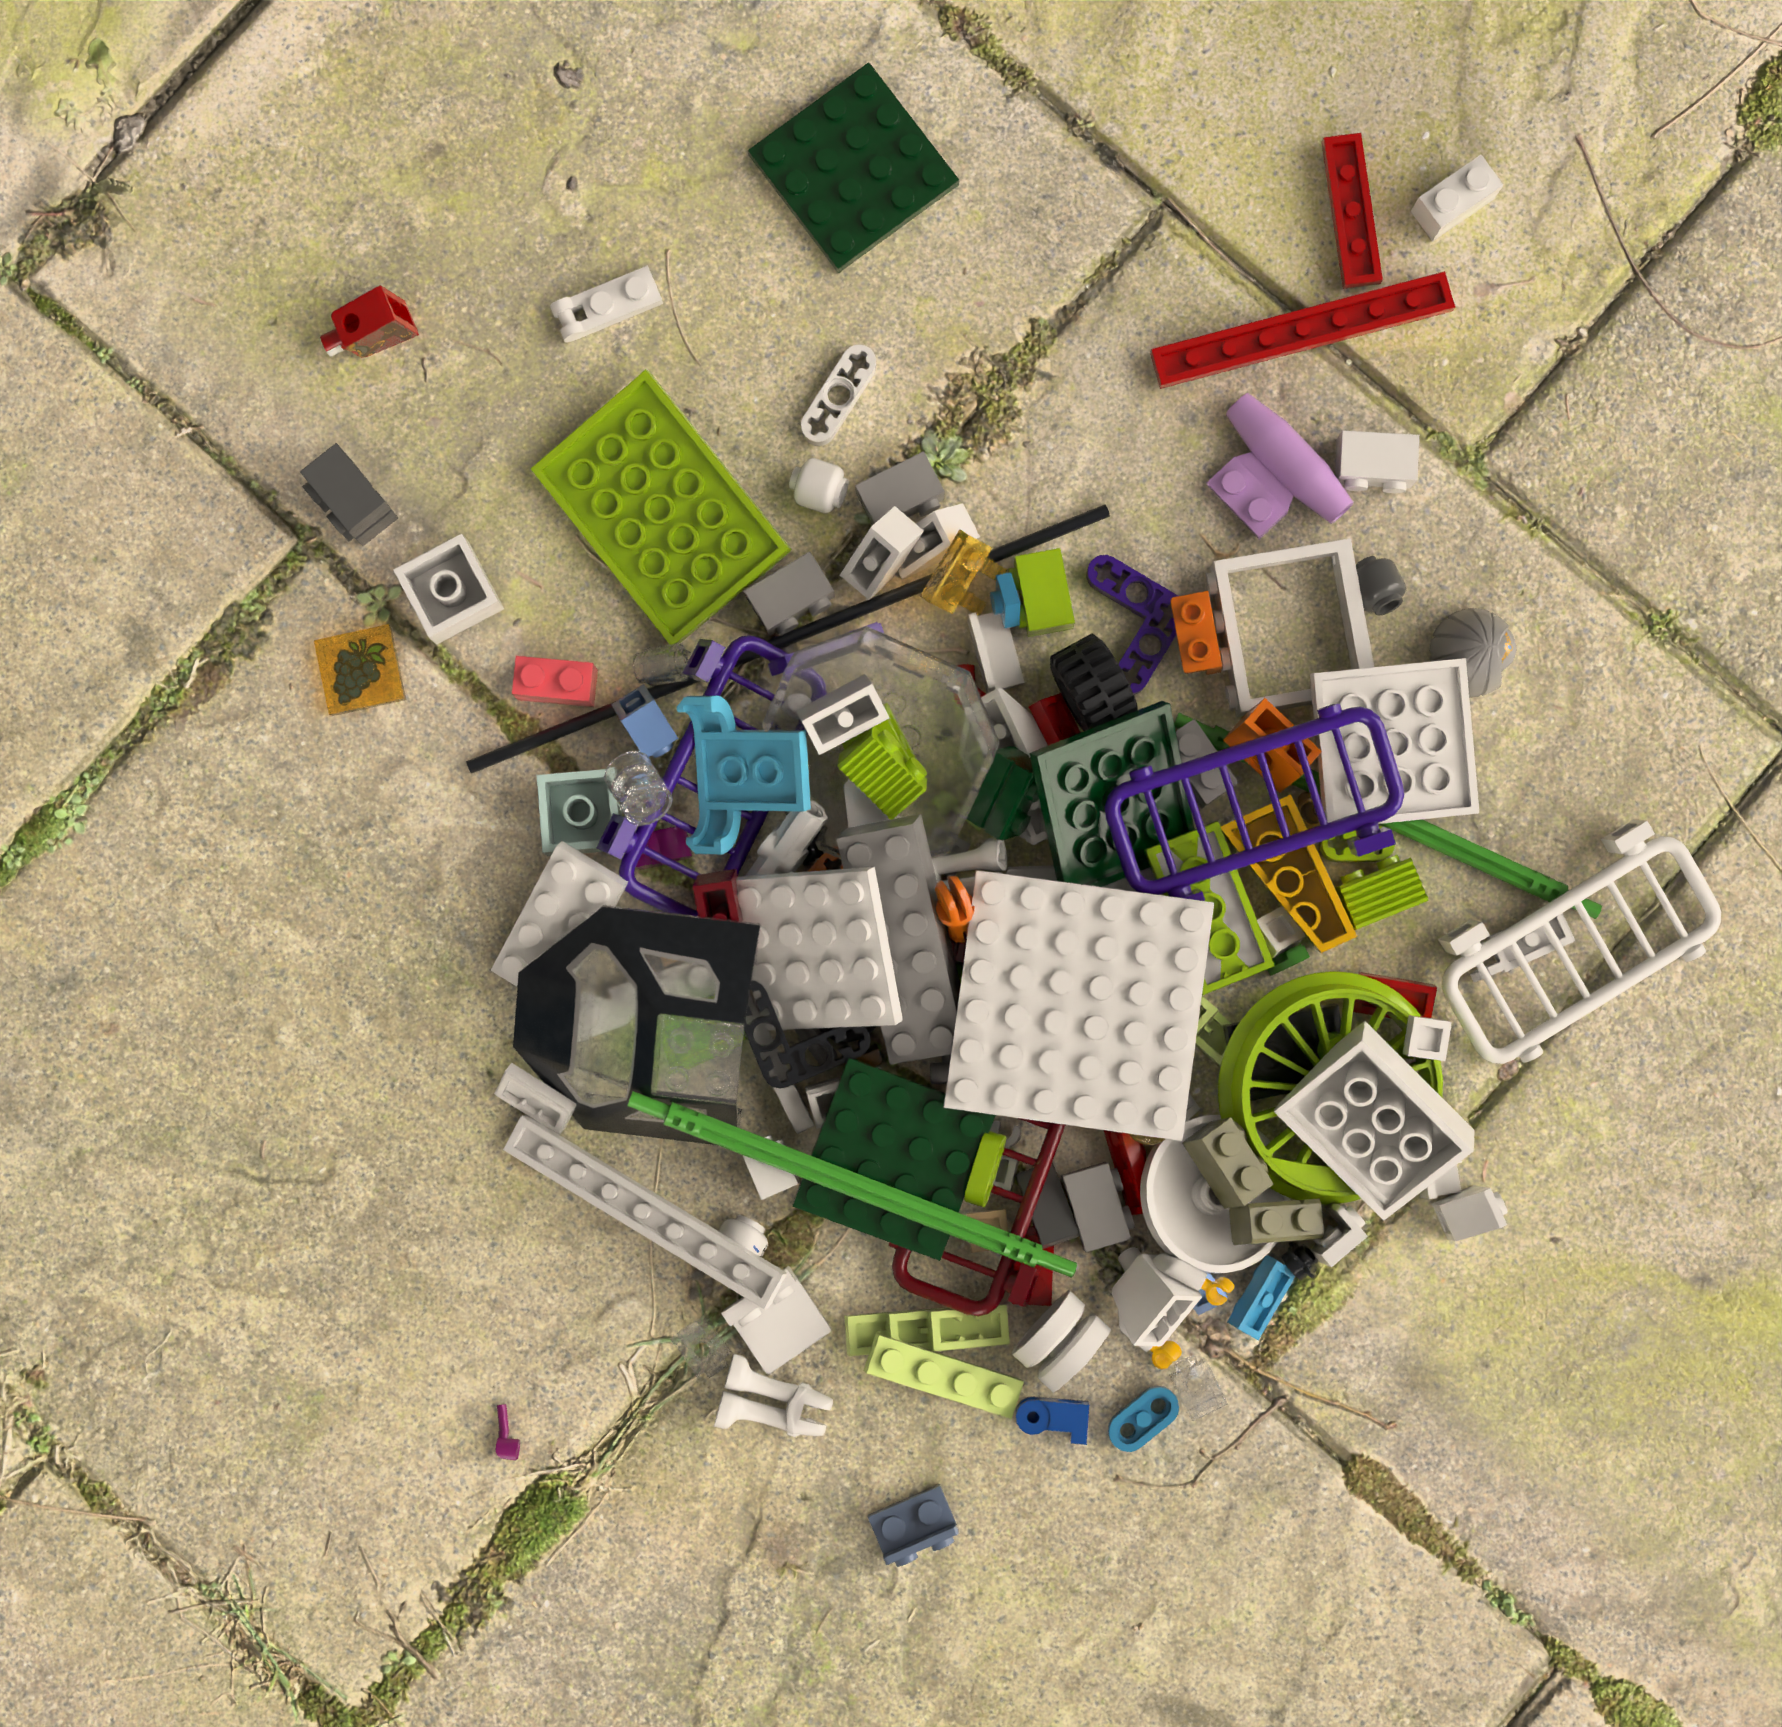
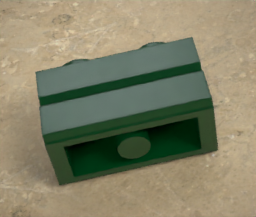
(1005, 795)

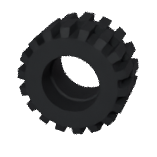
(1092, 682)

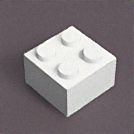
(448, 589)

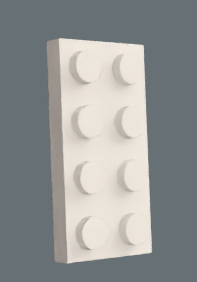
(561, 900)

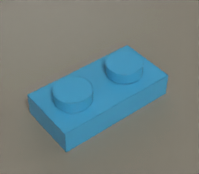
(1261, 1297)

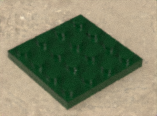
(853, 167)
(1079, 775)
(901, 1139)

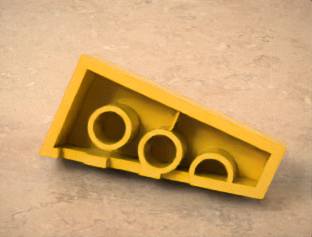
(1296, 877)

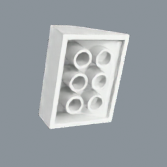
(1376, 1121)

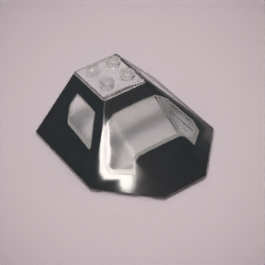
(640, 1009)

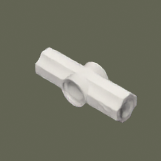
(788, 844)

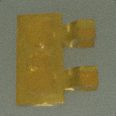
(956, 572)

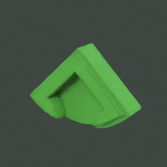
(1288, 958)

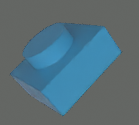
(1006, 600)

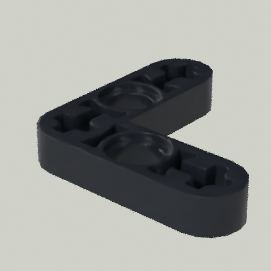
(795, 1053)

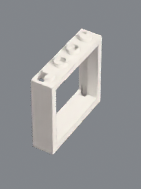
(1226, 624)

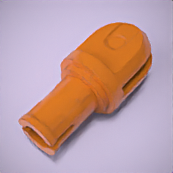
(954, 907)

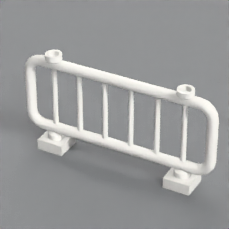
(1467, 937)

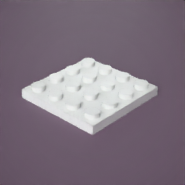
(1428, 731)
(822, 948)

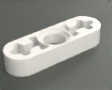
(844, 366)

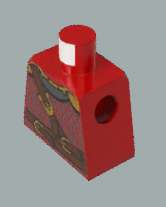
(370, 324)

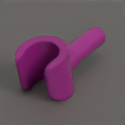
(506, 1447)

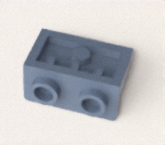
(914, 1526)

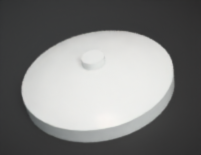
(1186, 1212)

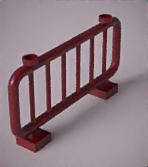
(1005, 1277)

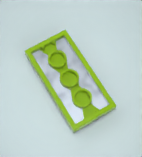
(1235, 938)

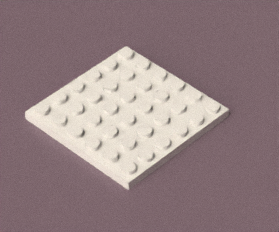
(1079, 1005)

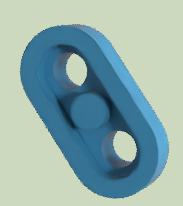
(1145, 1421)

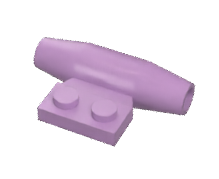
(1279, 467)

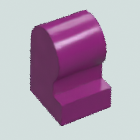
(668, 842)

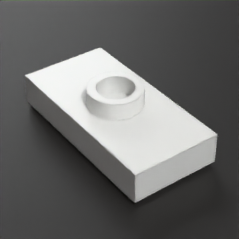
(535, 1098)

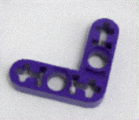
(1147, 610)

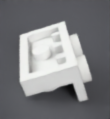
(1341, 1239)

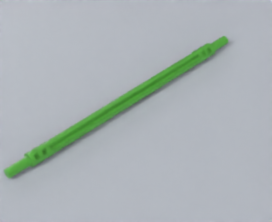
(1442, 841)
(852, 1184)

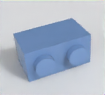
(645, 722)

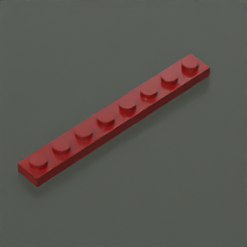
(1302, 330)

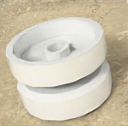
(1066, 1345)

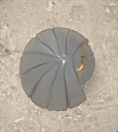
(1480, 639)

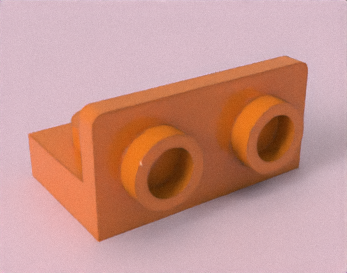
(1196, 633)

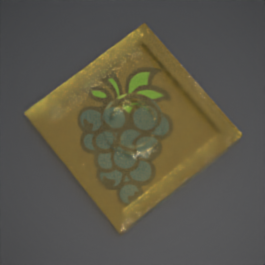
(359, 670)

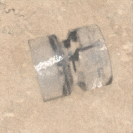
(638, 788)

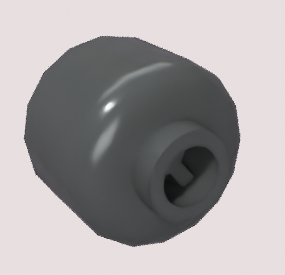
(1380, 585)

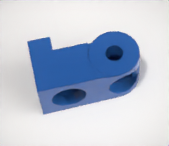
(1054, 1414)

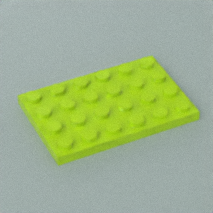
(660, 508)

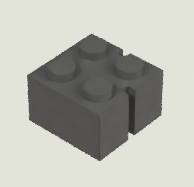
(343, 488)

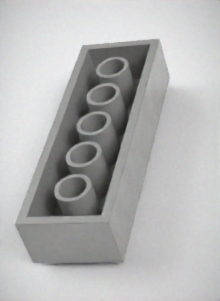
(916, 937)

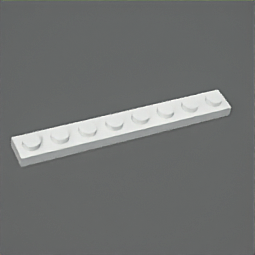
(645, 1212)

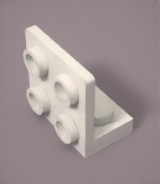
(783, 1328)

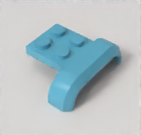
(741, 772)

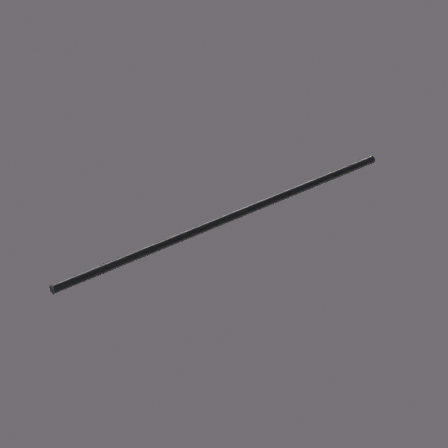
(792, 637)

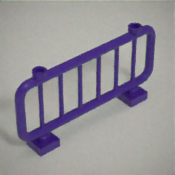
(1365, 822)
(620, 833)

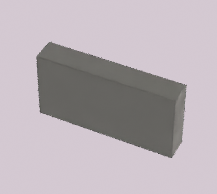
(1052, 1215)

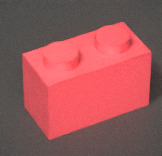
(554, 681)

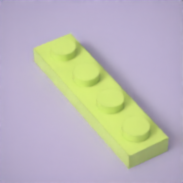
(943, 1376)

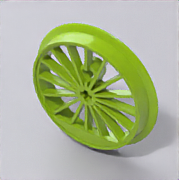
(1298, 1178)

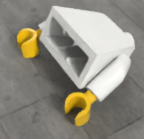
(1157, 1297)

